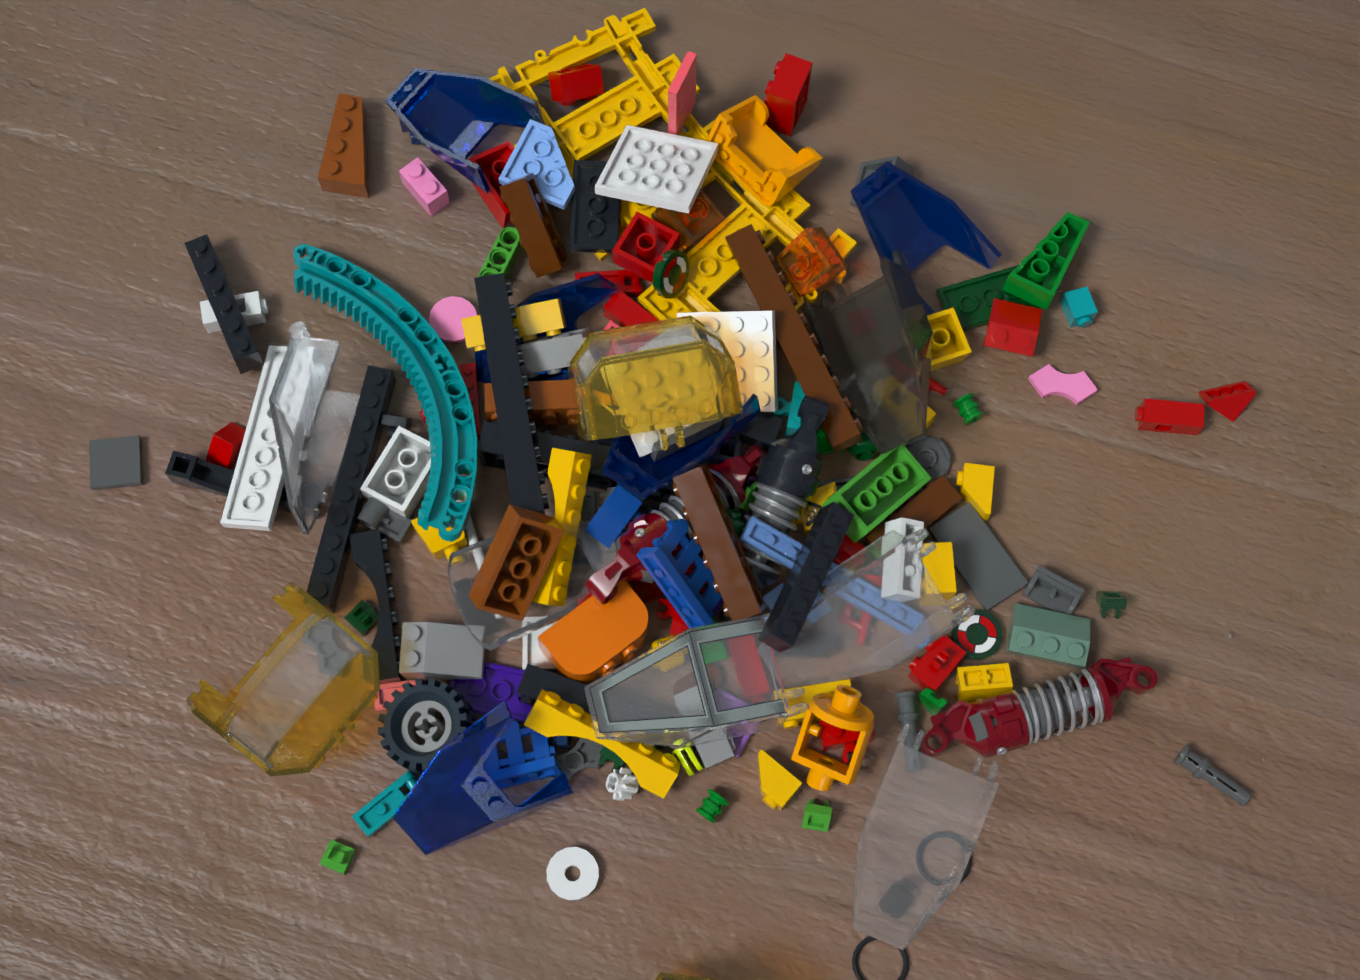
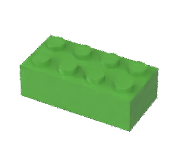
(879, 490)

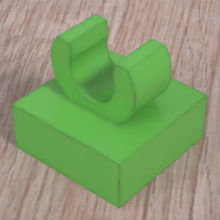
(817, 816)
(338, 857)

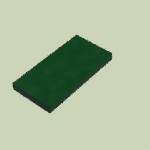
(975, 296)

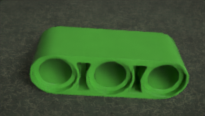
(502, 251)

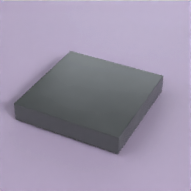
(115, 462)

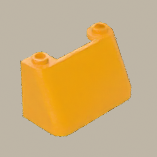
(758, 154)

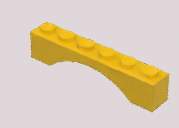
(568, 478)
(557, 717)

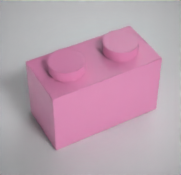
(424, 186)

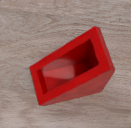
(226, 446)

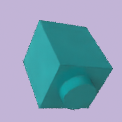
(1078, 307)

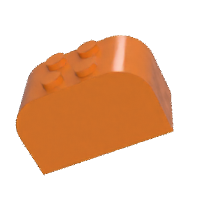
(596, 636)

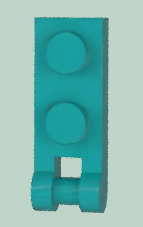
(383, 806)

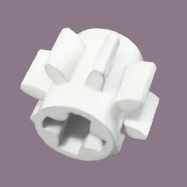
(622, 783)

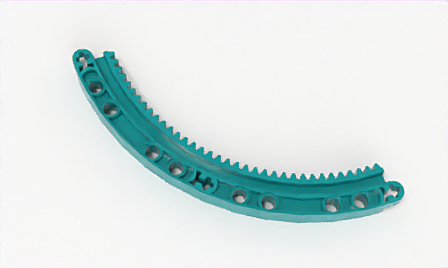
(403, 332)

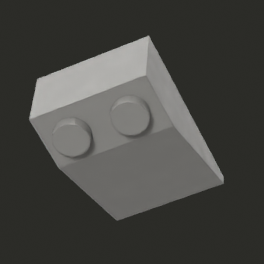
(439, 652)

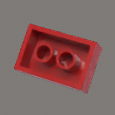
(787, 93)

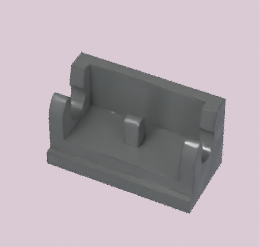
(1052, 591)

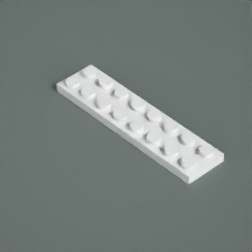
(258, 471)

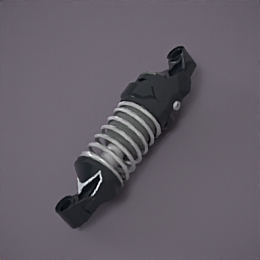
(785, 483)

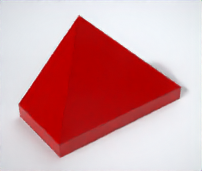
(1229, 399)

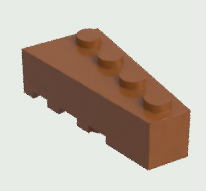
(346, 152)

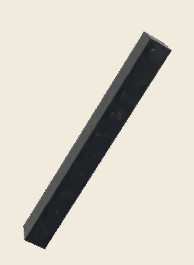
(509, 393)
(347, 496)

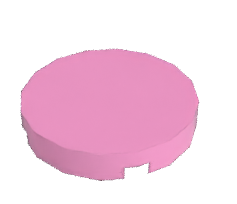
(446, 318)

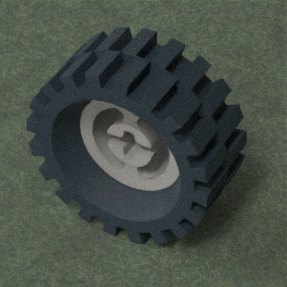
(417, 709)

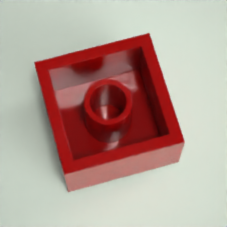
(643, 245)

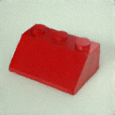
(492, 164)

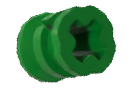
(968, 409)
(712, 806)

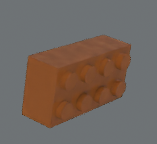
(550, 402)
(516, 562)

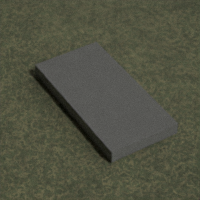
(979, 557)

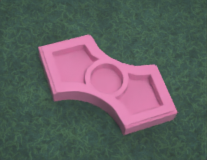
(1072, 386)

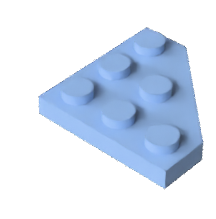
(540, 154)

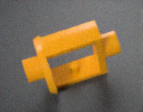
(843, 711)

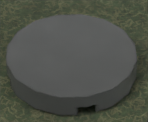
(931, 455)

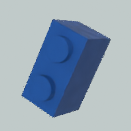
(613, 516)

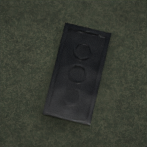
(593, 216)

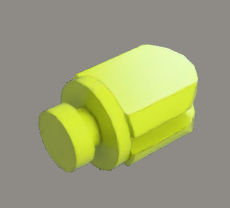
(681, 756)

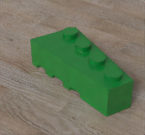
(1045, 266)

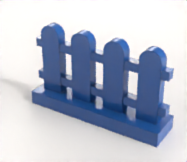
(671, 577)
(520, 768)

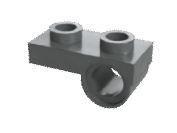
(378, 516)

